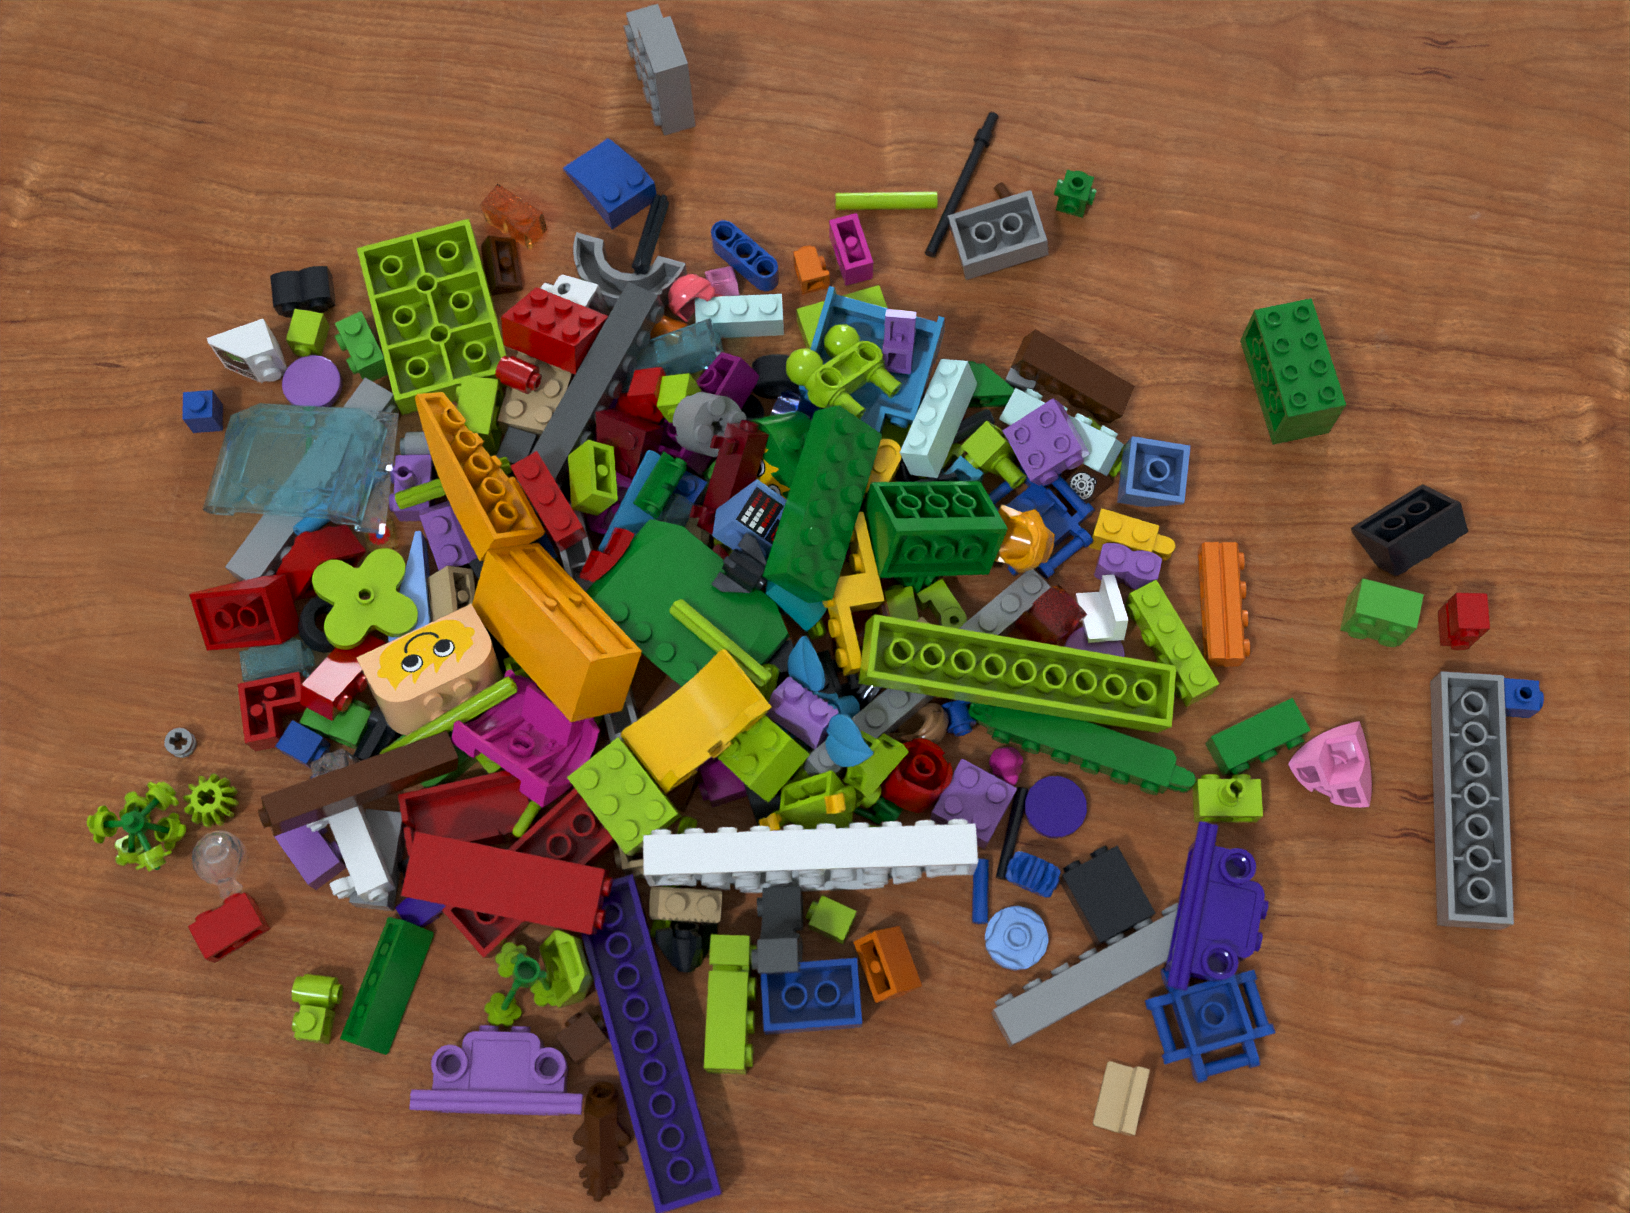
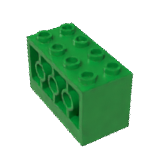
(1292, 371)
(932, 528)

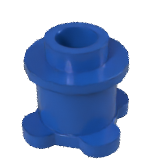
(959, 719)

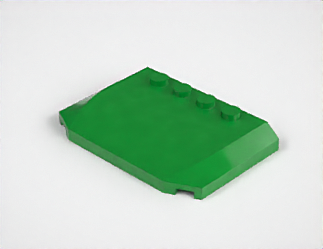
(672, 565)

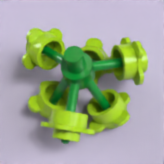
(136, 821)

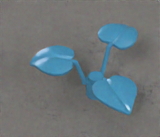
(844, 740)

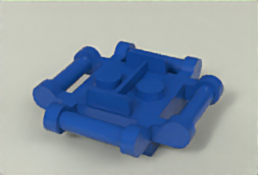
(1053, 515)
(1212, 1019)

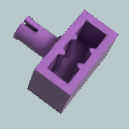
(407, 473)

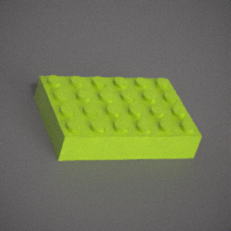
(432, 311)

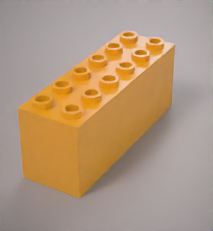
(555, 631)

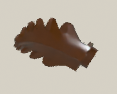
(601, 1139)

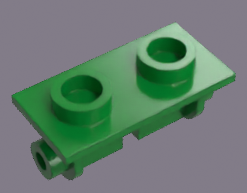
(660, 484)

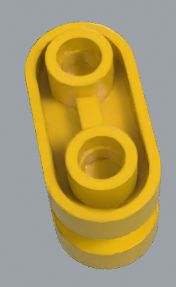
(885, 463)

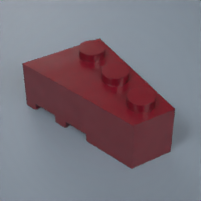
(629, 437)

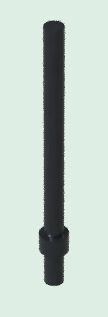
(982, 140)

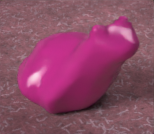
(1006, 764)

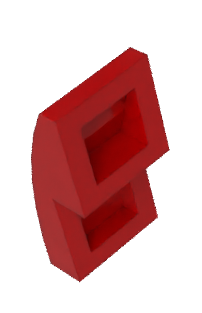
(601, 562)

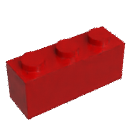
(548, 501)
(337, 680)

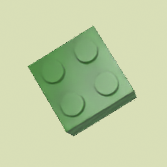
(1381, 613)

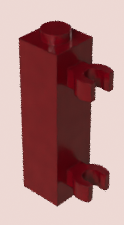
(734, 468)

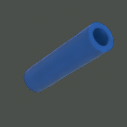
(980, 892)

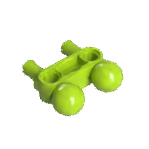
(851, 367)

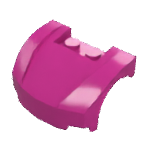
(530, 740)

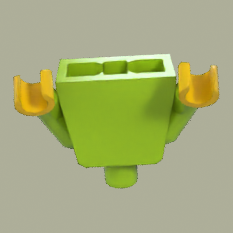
(814, 802)

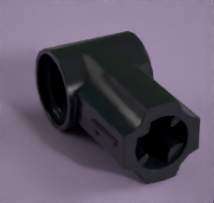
(377, 737)

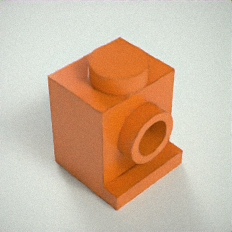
(810, 270)

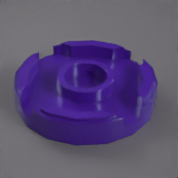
(1055, 807)

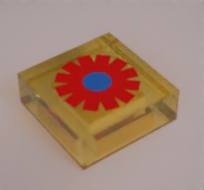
(378, 541)

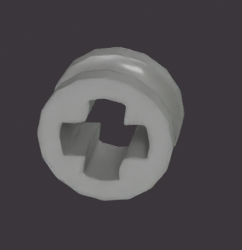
(174, 736)

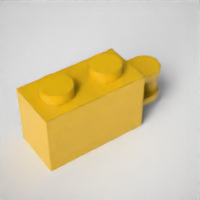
(1130, 532)

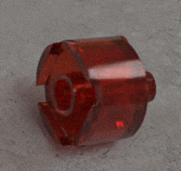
(1051, 617)

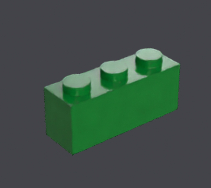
(1258, 738)

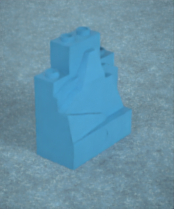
(870, 325)

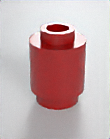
(518, 374)

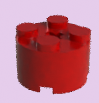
(918, 777)

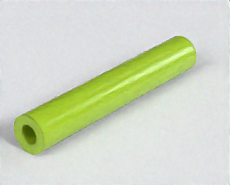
(886, 200)

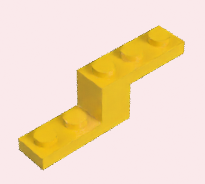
(854, 594)

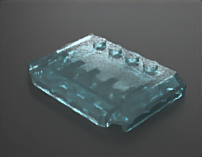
(297, 463)

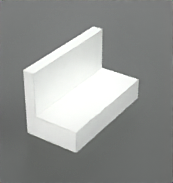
(1105, 612)

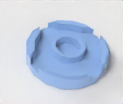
(1016, 938)

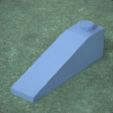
(415, 581)

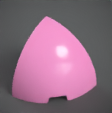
(1336, 766)

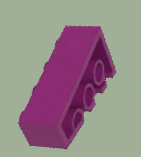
(724, 377)

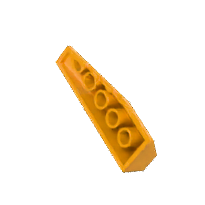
(480, 493)

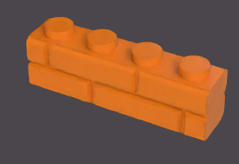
(1222, 604)

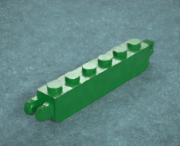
(1087, 745)

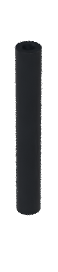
(1012, 832)

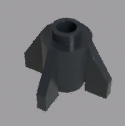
(743, 568)
(685, 943)

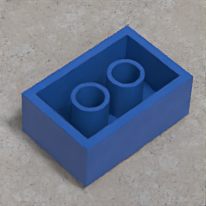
(815, 999)

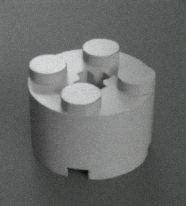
(701, 417)

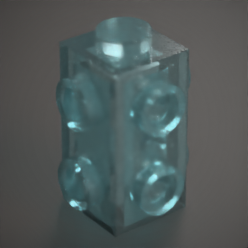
(276, 660)

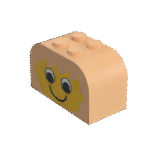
(431, 669)

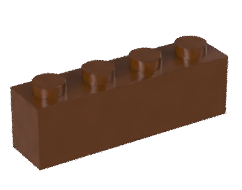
(1072, 377)

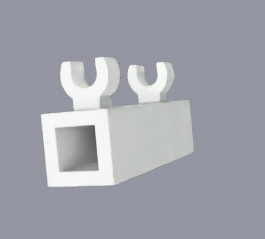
(361, 855)

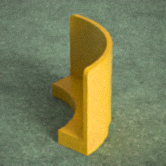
(696, 722)

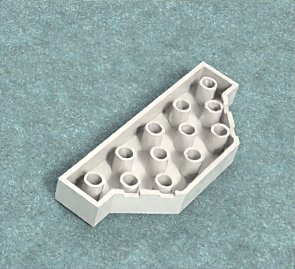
(810, 858)

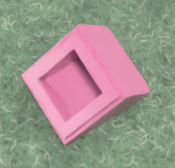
(723, 281)

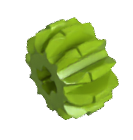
(205, 812)

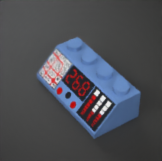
(750, 511)

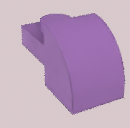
(899, 340)

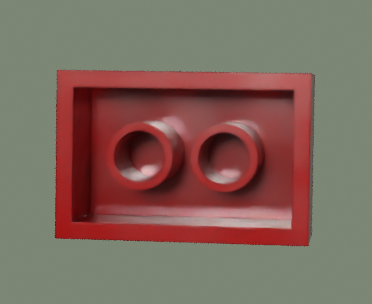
(551, 329)

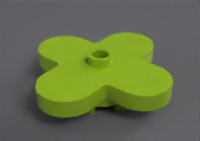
(354, 618)

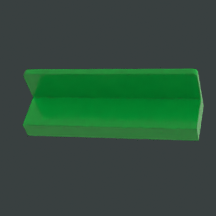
(387, 985)

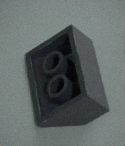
(1411, 529)

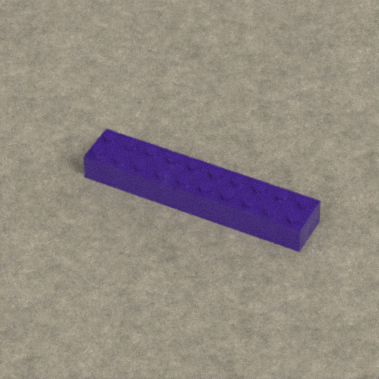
(650, 1054)

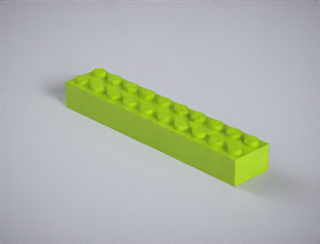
(1017, 674)

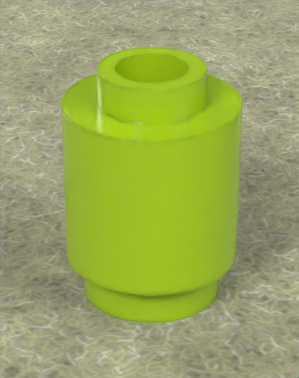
(317, 991)

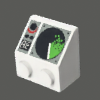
(250, 351)

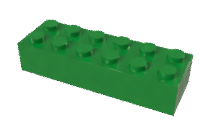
(822, 505)

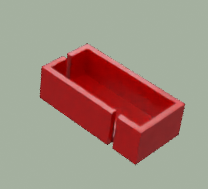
(466, 810)

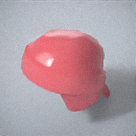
(683, 294)

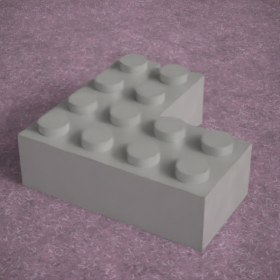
(661, 68)

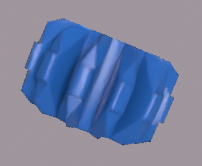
(1033, 874)

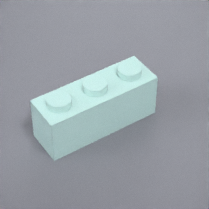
(743, 315)

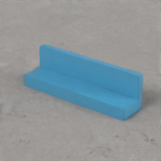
(629, 515)

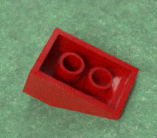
(246, 613)

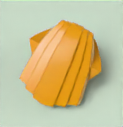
(1026, 540)

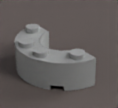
(592, 266)

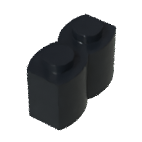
(303, 290)

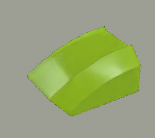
(566, 968)

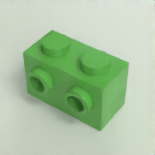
(362, 346)

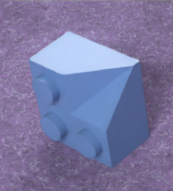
(1153, 473)

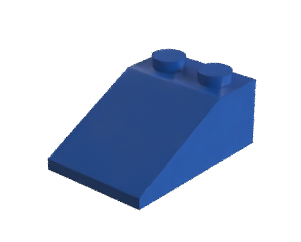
(612, 182)

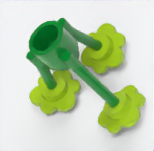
(525, 974)

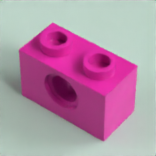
(851, 249)

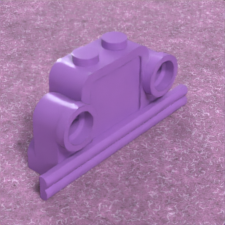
(499, 1076)

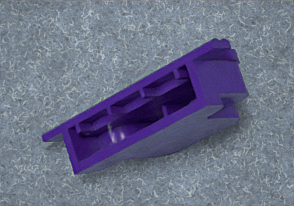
(1215, 912)

